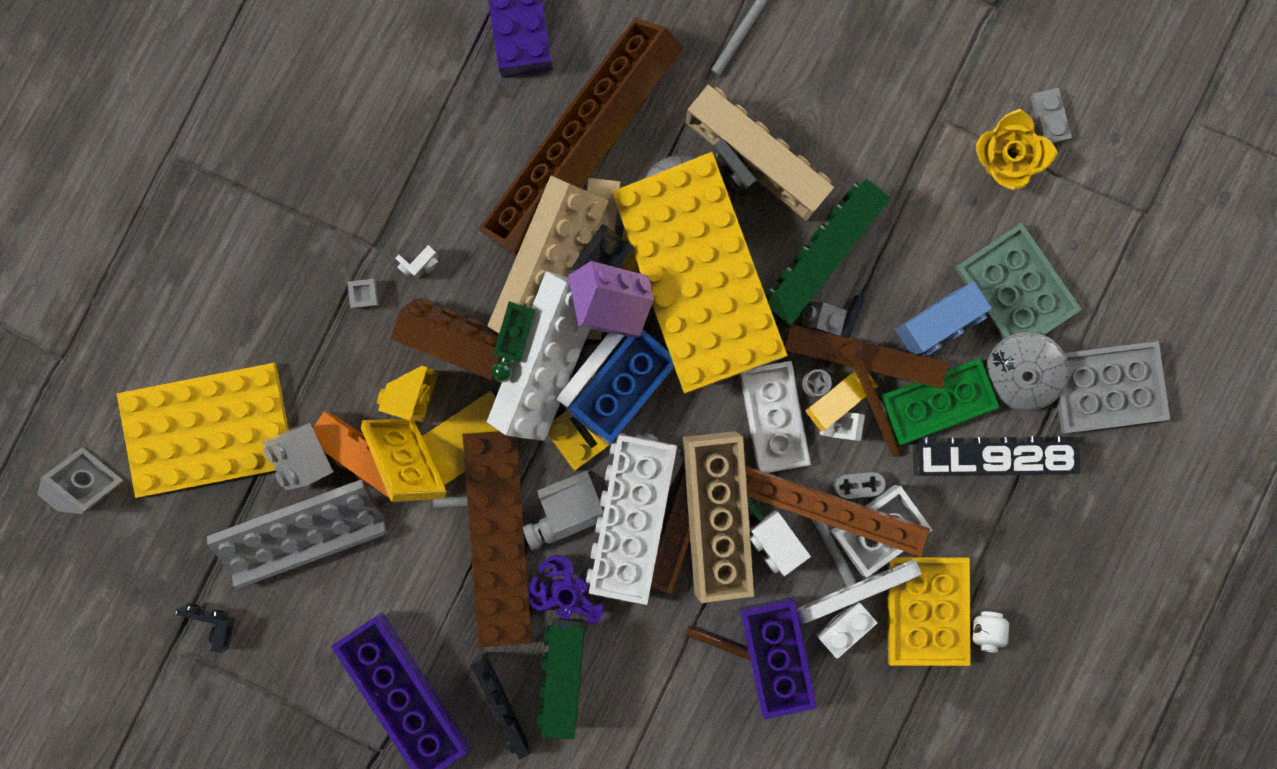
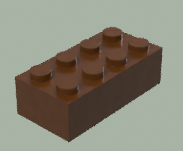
(447, 336)

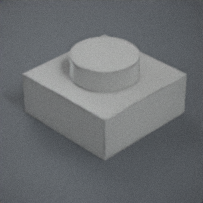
(363, 293)

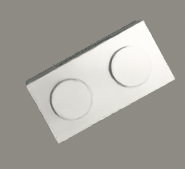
(846, 628)

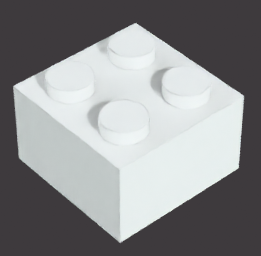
(779, 543)

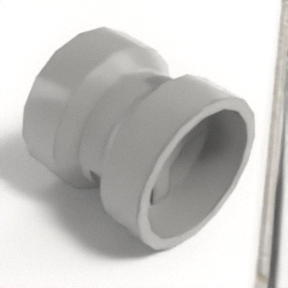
(820, 381)
(534, 535)

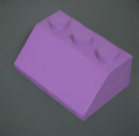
(611, 299)

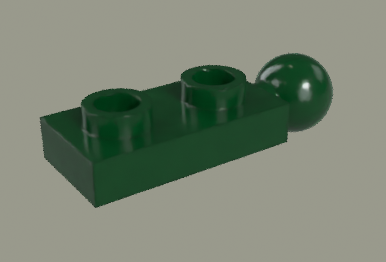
(512, 339)

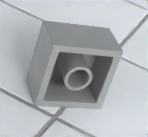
(297, 457)

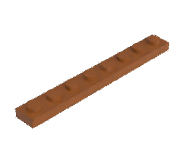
(836, 511)

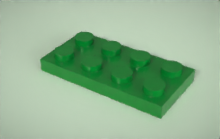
(924, 409)

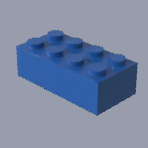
(621, 386)

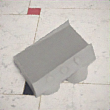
(571, 505)

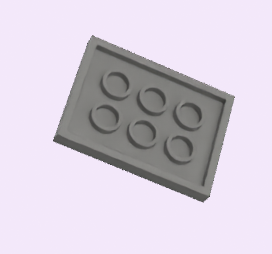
(1113, 388)

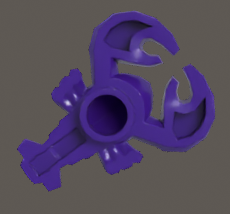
(564, 592)

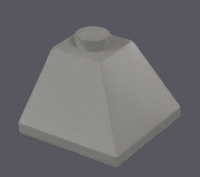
(77, 483)

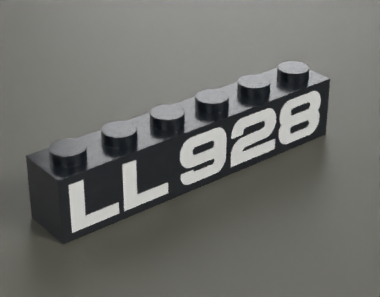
(1000, 458)

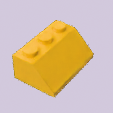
(409, 394)

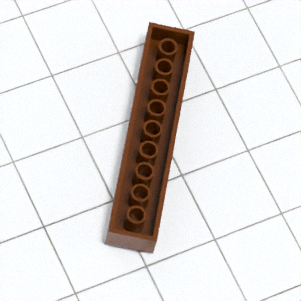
(586, 127)

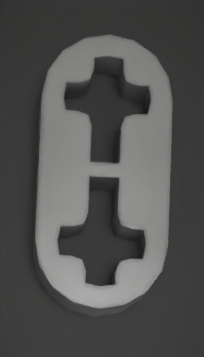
(860, 491)

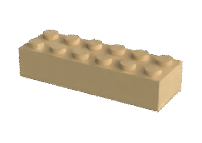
(762, 155)
(553, 242)
(718, 516)

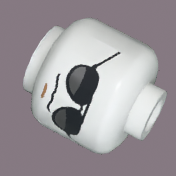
(990, 631)

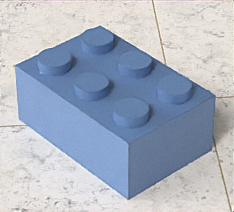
(944, 320)

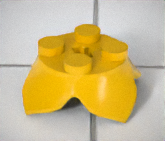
(1033, 151)

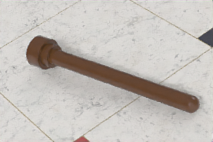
(852, 351)

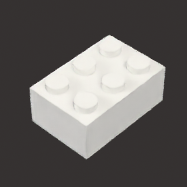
(871, 555)

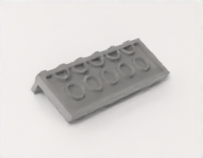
(299, 534)

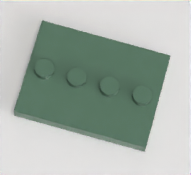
(1019, 285)

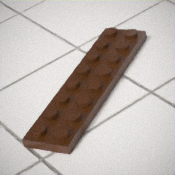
(497, 539)

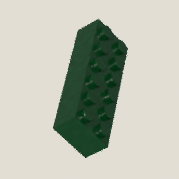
(828, 249)

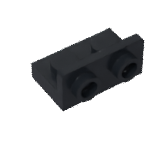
(605, 249)

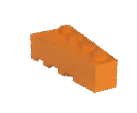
(348, 449)

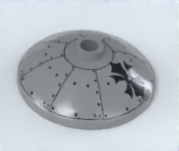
(1027, 353)

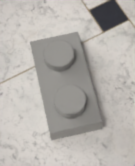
(1051, 115)

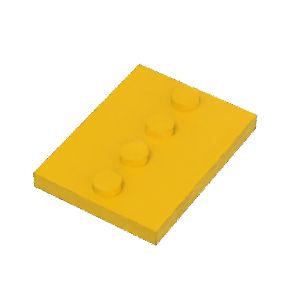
(930, 614)

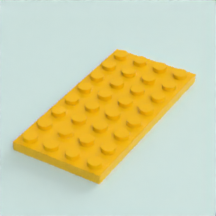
(699, 273)

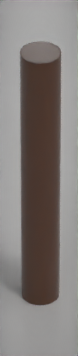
(717, 642)

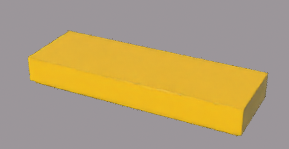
(837, 401)

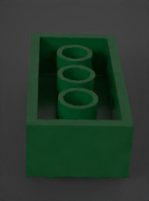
(563, 678)

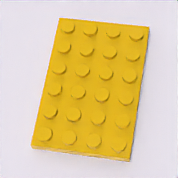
(201, 429)

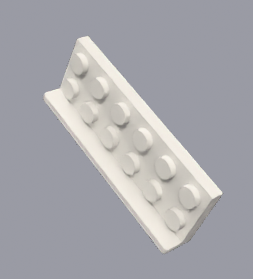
(631, 518)

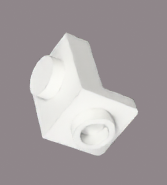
(425, 262)
(846, 427)

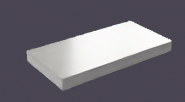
(775, 417)

